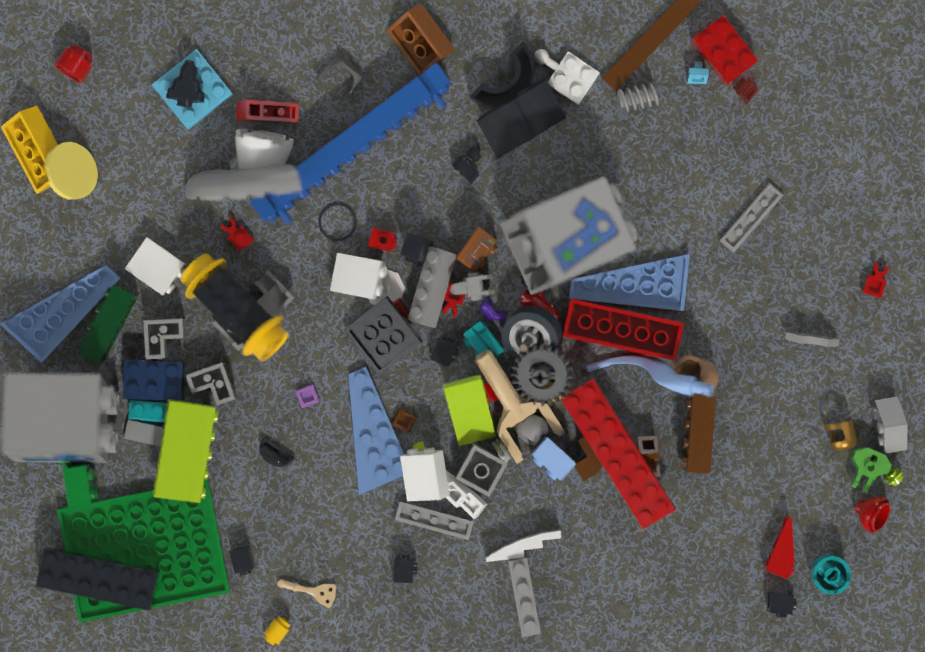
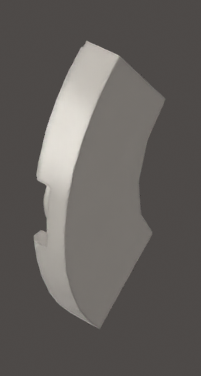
(812, 339)

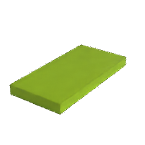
(469, 410)

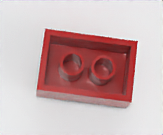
(724, 50)

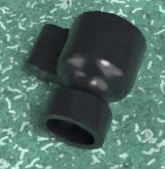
(465, 165)

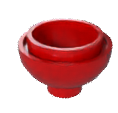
(873, 513)

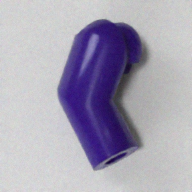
(489, 311)

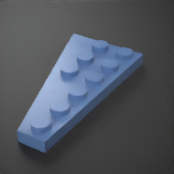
(55, 317)

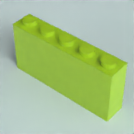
(185, 451)

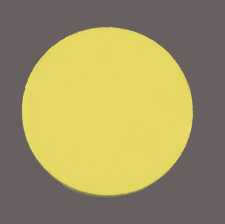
(71, 170)

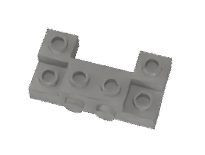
(274, 300)

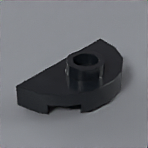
(274, 454)

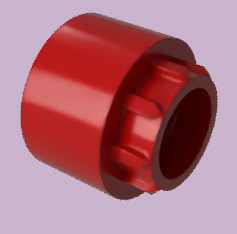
(74, 63)

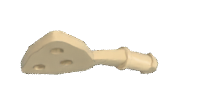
(314, 591)

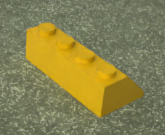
(31, 144)

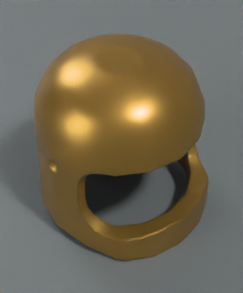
(849, 435)

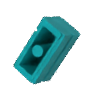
(482, 340)
(147, 410)

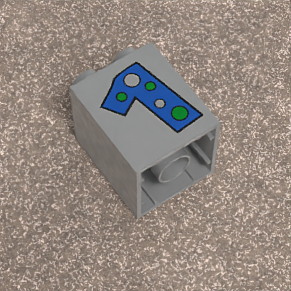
(569, 235)
(59, 418)

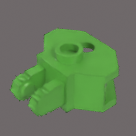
(864, 466)

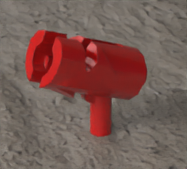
(538, 299)

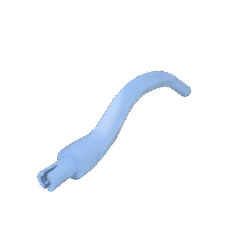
(660, 372)

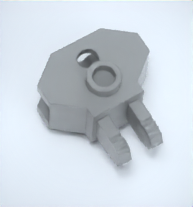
(472, 286)

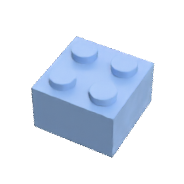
(553, 458)

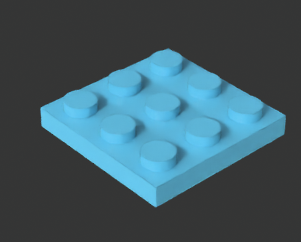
(214, 88)

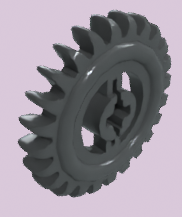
(524, 374)

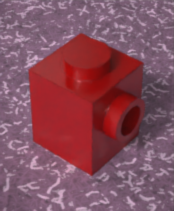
(382, 240)

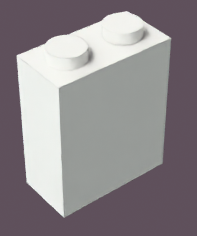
(156, 267)
(358, 276)
(424, 474)

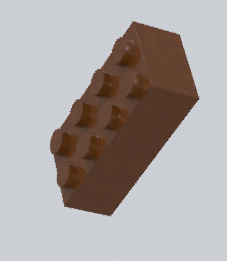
(699, 434)

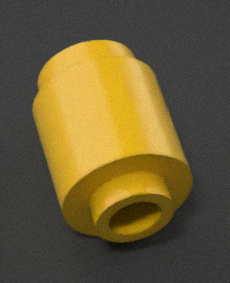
(277, 630)

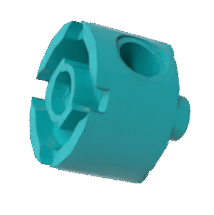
(830, 574)

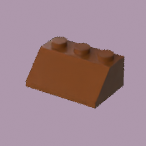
(420, 39)

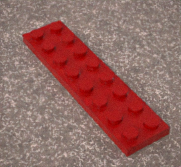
(618, 453)

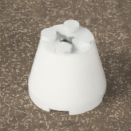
(261, 149)

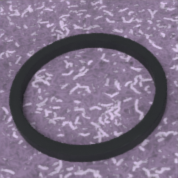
(337, 239)

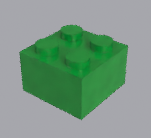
(80, 485)

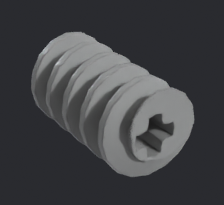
(637, 96)

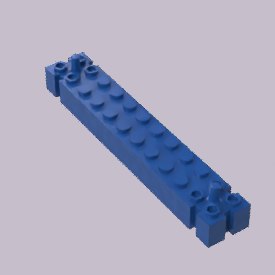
(357, 139)

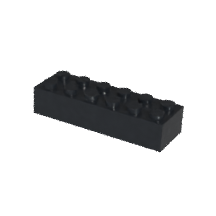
(97, 578)

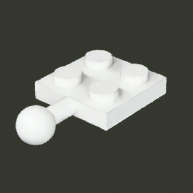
(570, 77)

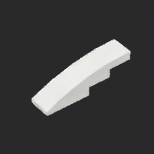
(465, 497)
(516, 549)

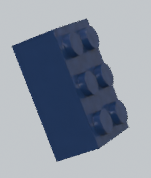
(153, 380)

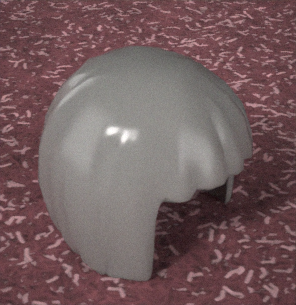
(531, 429)

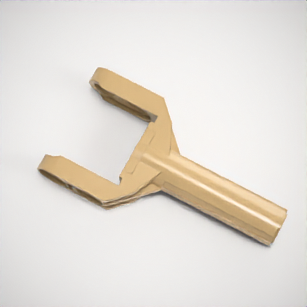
(515, 407)

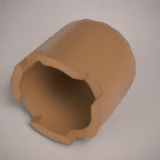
(697, 367)

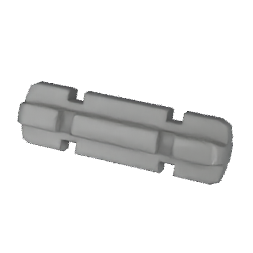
(501, 450)

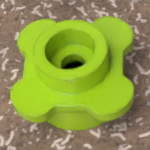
(894, 476)

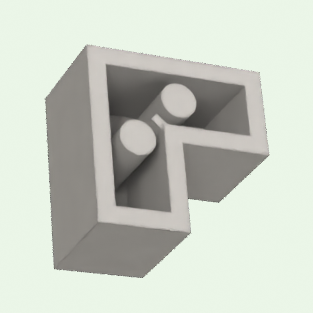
(156, 335)
(216, 378)
(891, 425)

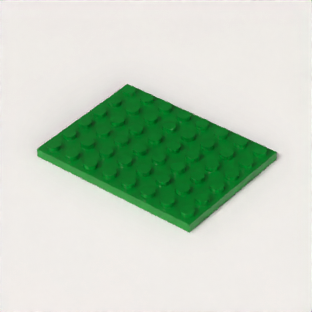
(153, 534)

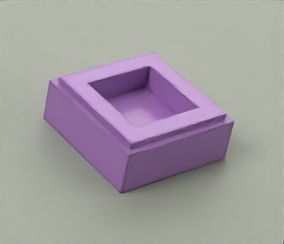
(307, 396)

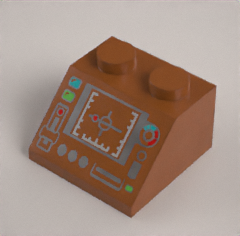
(477, 249)

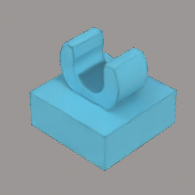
(697, 74)

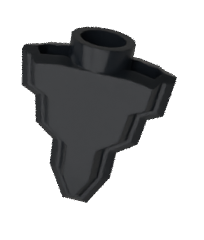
(186, 87)

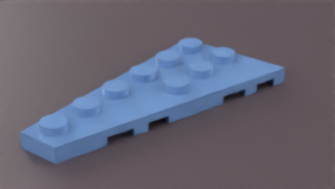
(645, 285)
(374, 438)

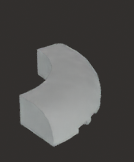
(241, 183)

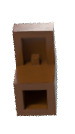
(649, 448)
(588, 465)

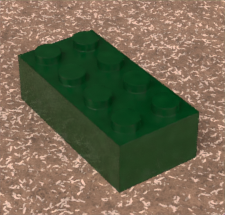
(107, 325)

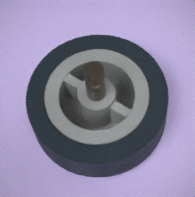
(529, 327)

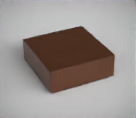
(404, 420)

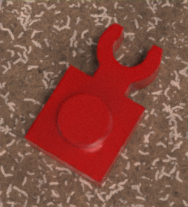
(239, 237)
(874, 283)
(453, 300)

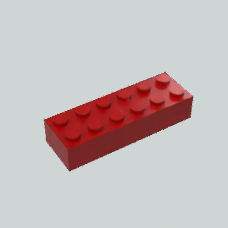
(622, 329)

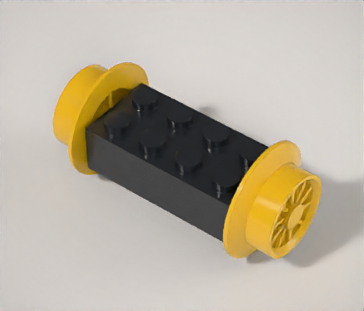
(234, 307)

